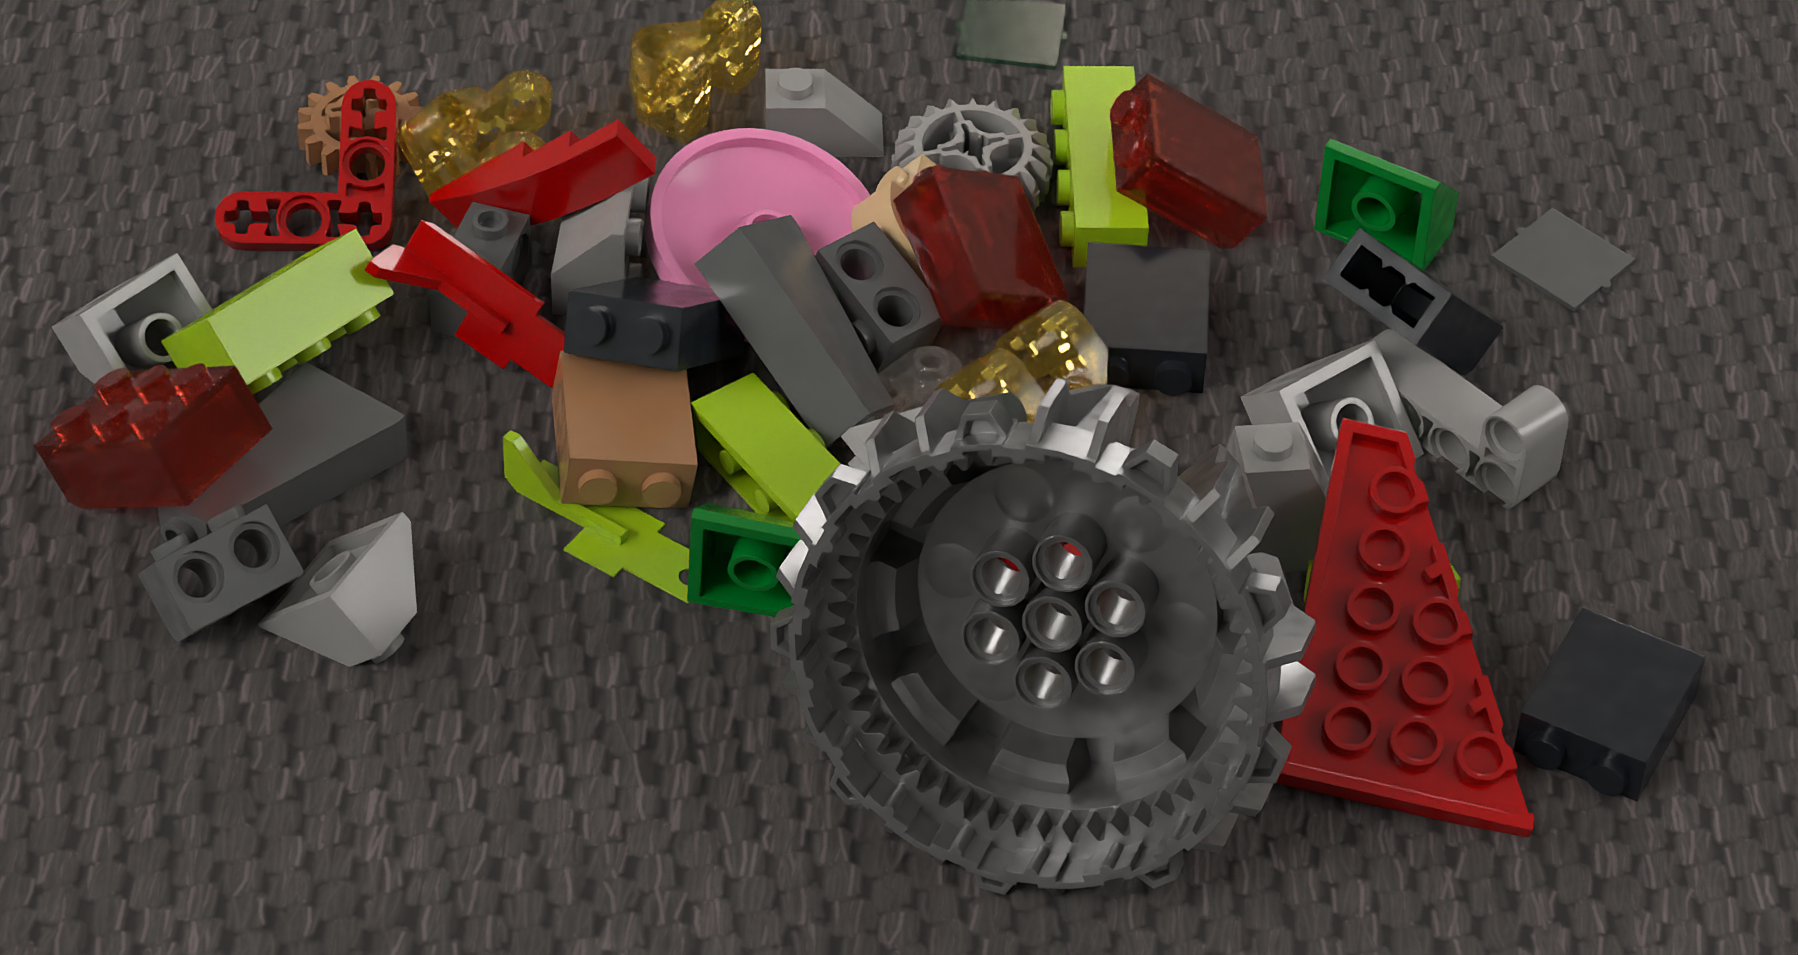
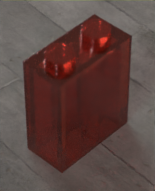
(1187, 163)
(978, 247)

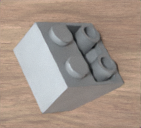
(600, 243)

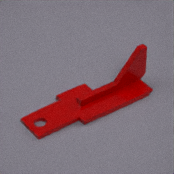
(501, 314)

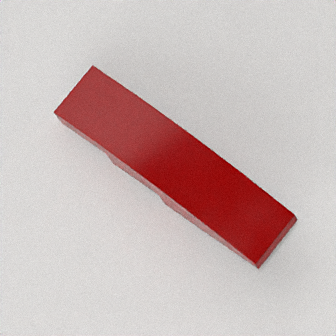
(552, 178)

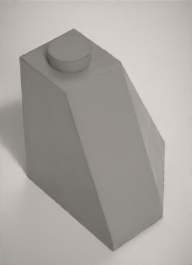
(1287, 479)

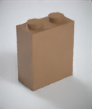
(623, 434)

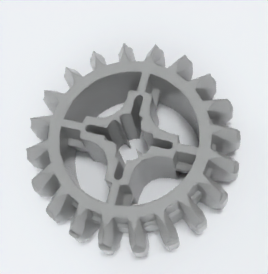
(980, 139)

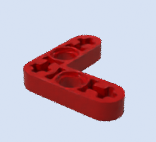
(353, 194)

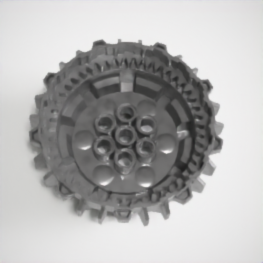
(960, 723)

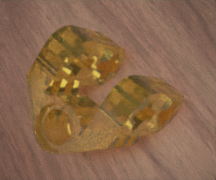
(681, 60)
(444, 137)
(1032, 352)

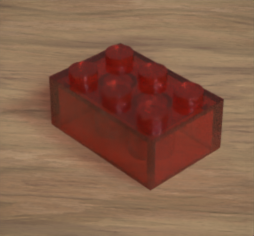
(153, 436)

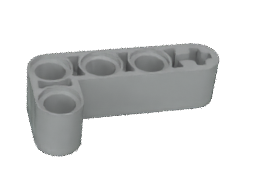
(1493, 445)

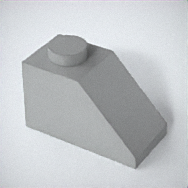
(822, 112)

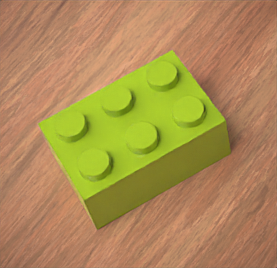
(286, 315)

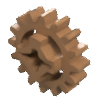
(321, 127)

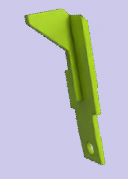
(611, 535)

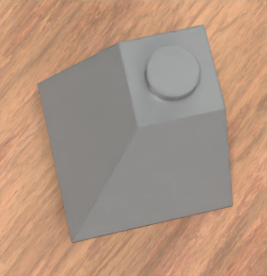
(131, 320)
(1322, 393)
(352, 595)

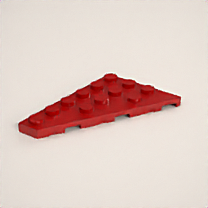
(1398, 684)

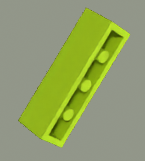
(1086, 150)
(761, 447)

